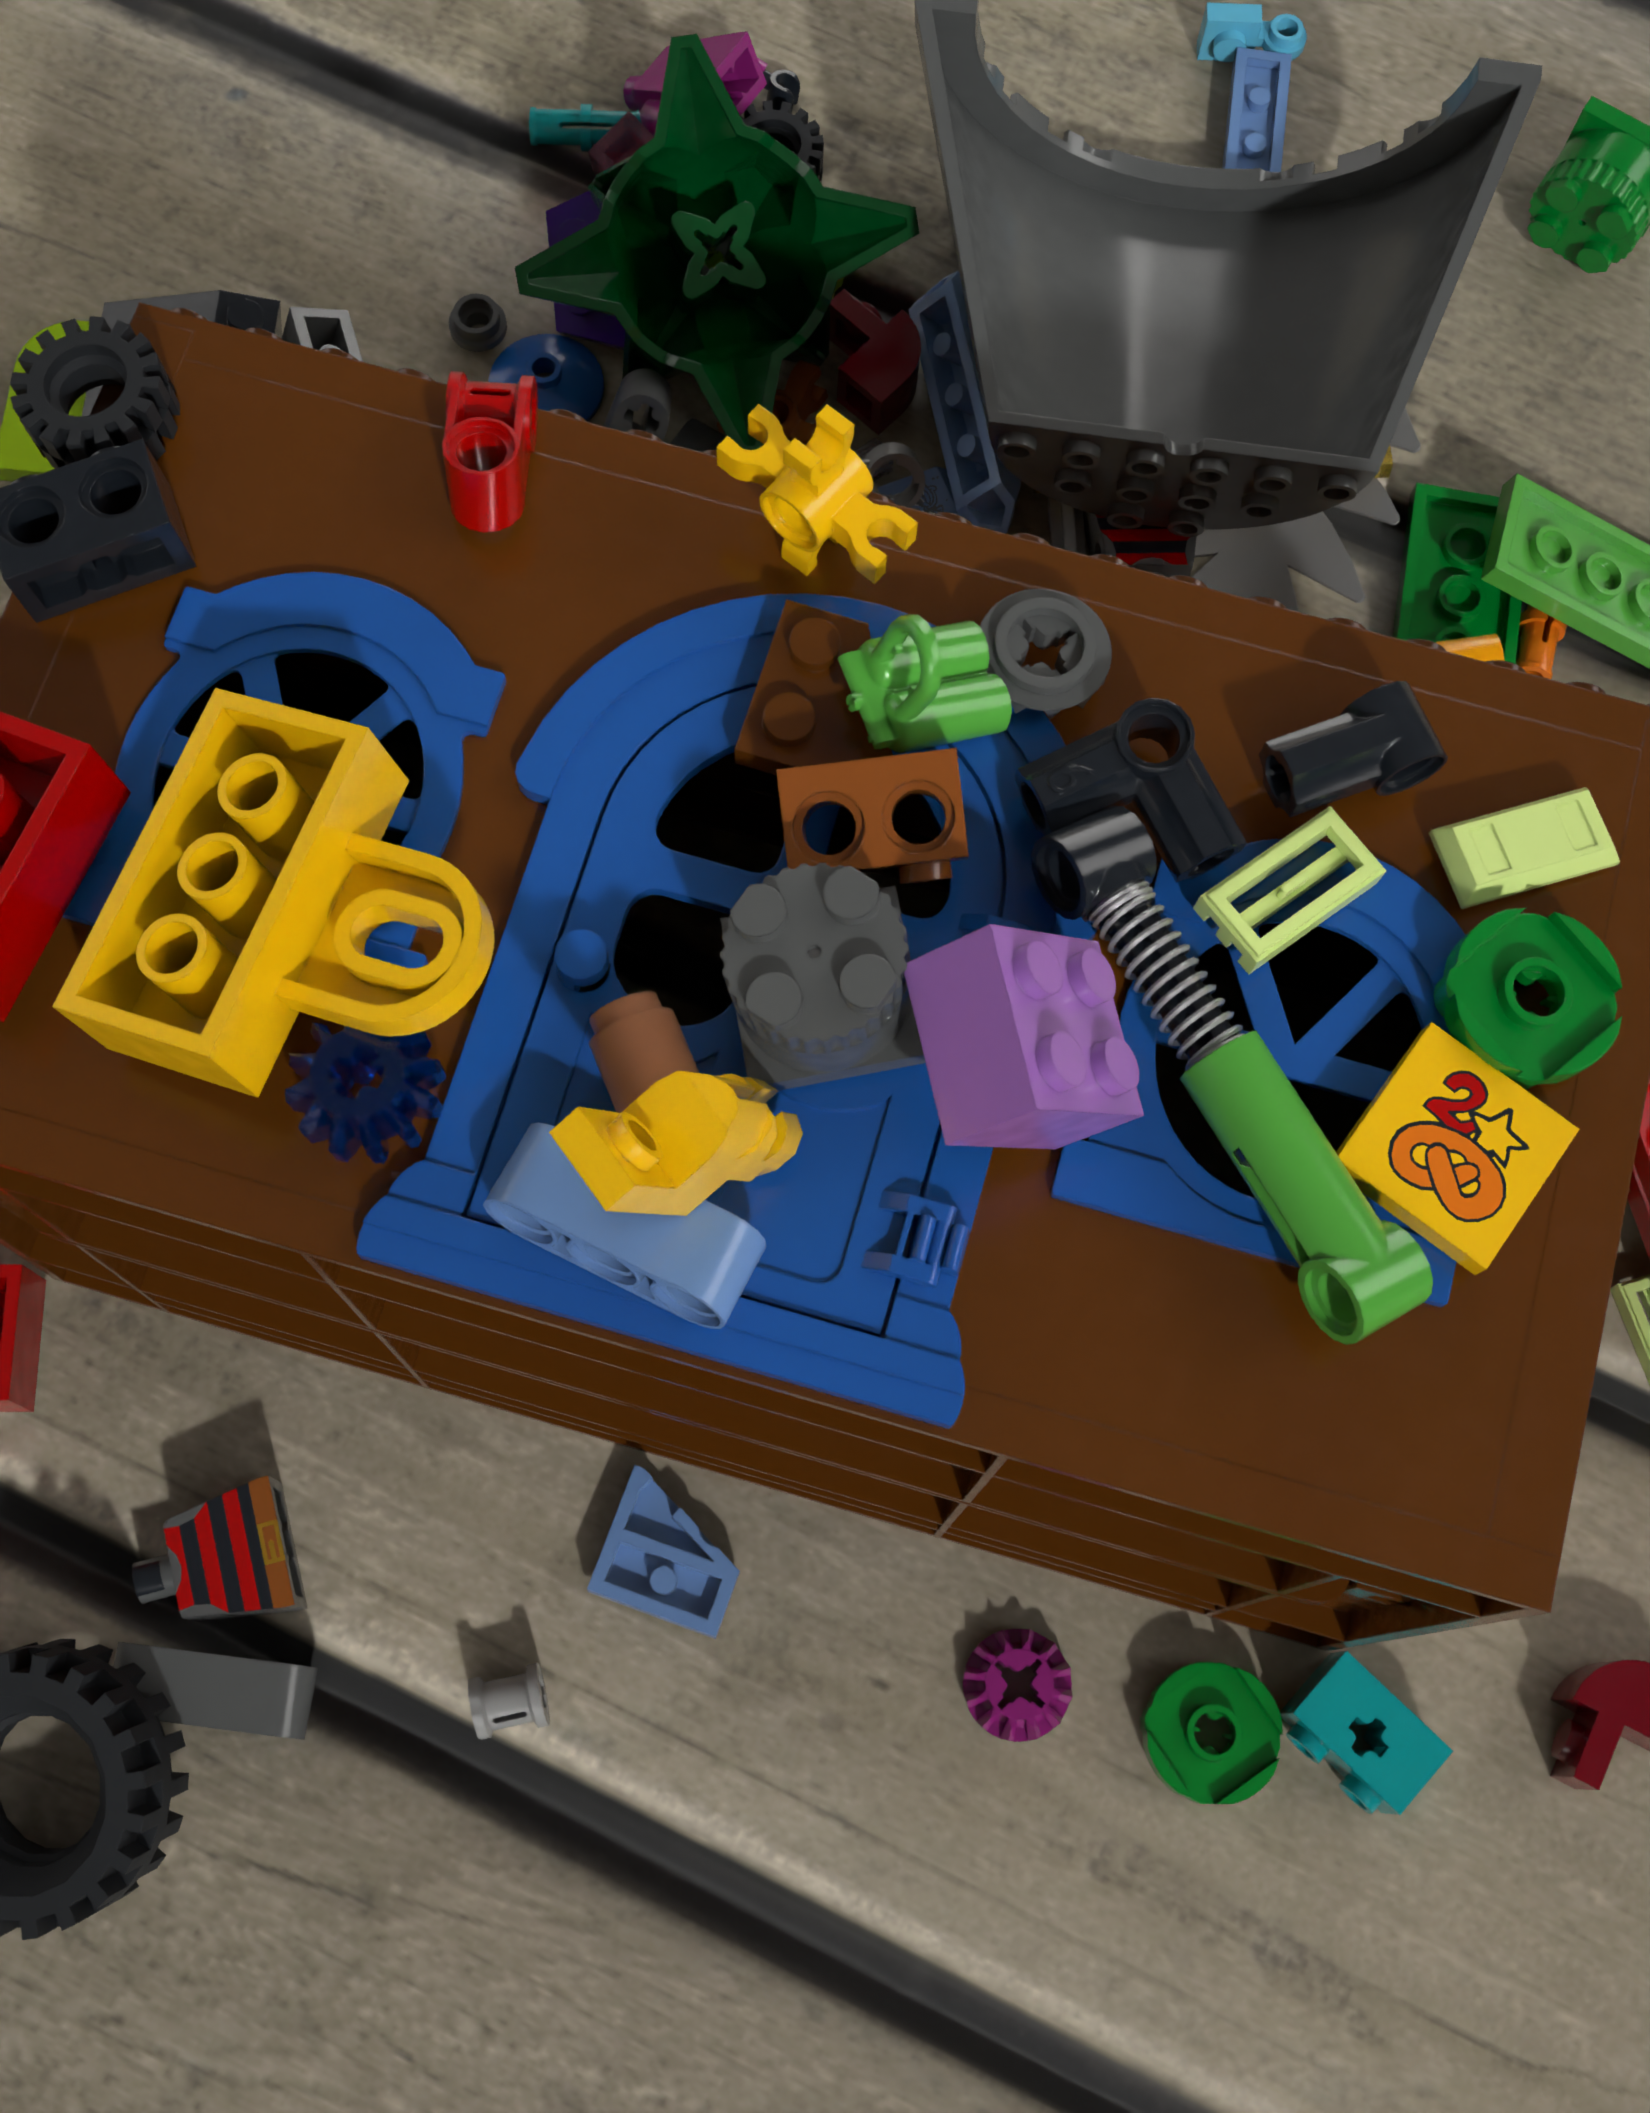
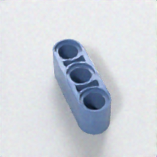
(677, 1262)

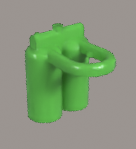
(925, 685)

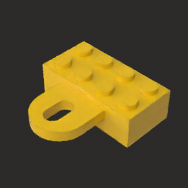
(261, 903)

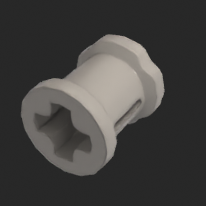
(508, 1701)

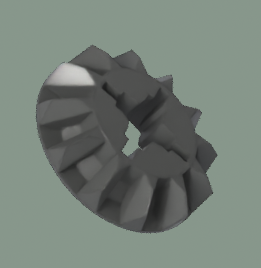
(1047, 620)

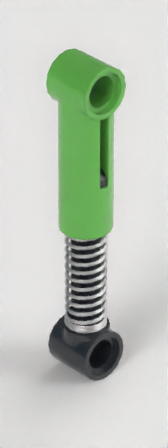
(1351, 1264)

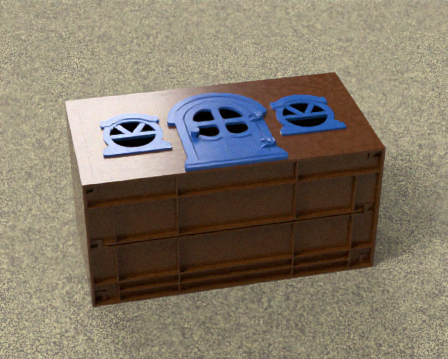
(956, 1340)

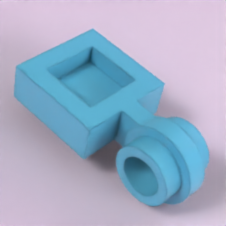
(1241, 25)

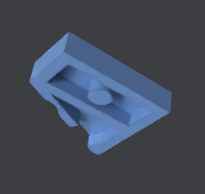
(663, 1561)

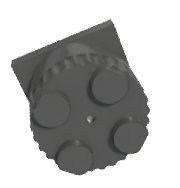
(819, 977)

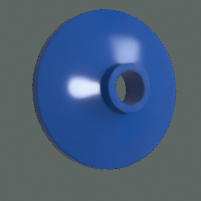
(576, 375)

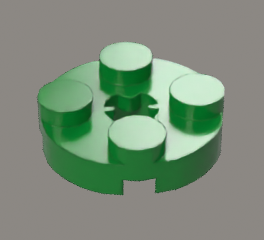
(1571, 966)
(1203, 1772)

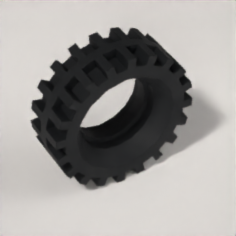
(132, 1753)

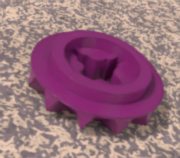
(984, 1685)

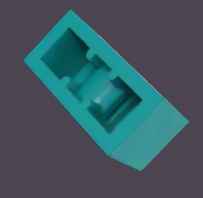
(1402, 1747)

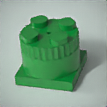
(1596, 191)

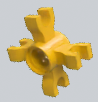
(817, 492)

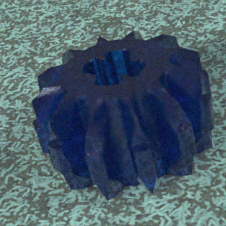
(375, 1112)

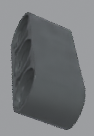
(224, 1689)

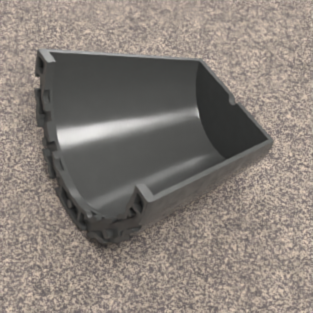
(1199, 331)

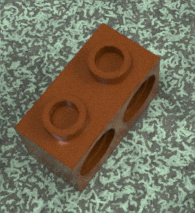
(871, 793)

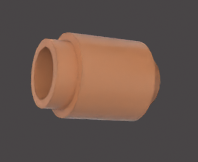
(637, 1046)

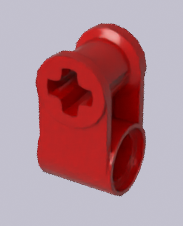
(489, 449)

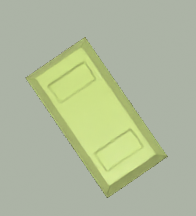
(1524, 847)

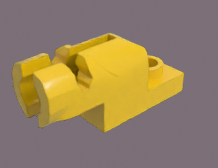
(678, 1142)

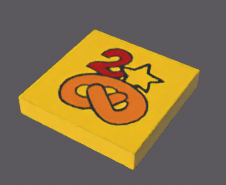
(1454, 1148)

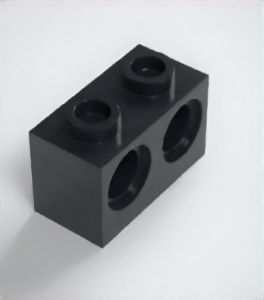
(74, 542)

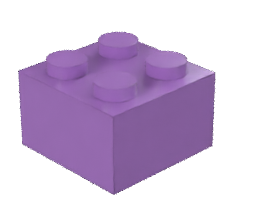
(1022, 1039)

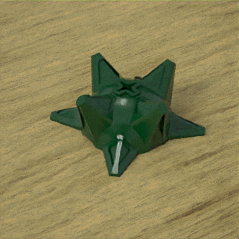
(704, 191)

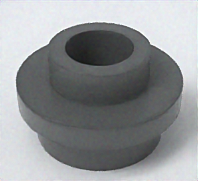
(475, 310)

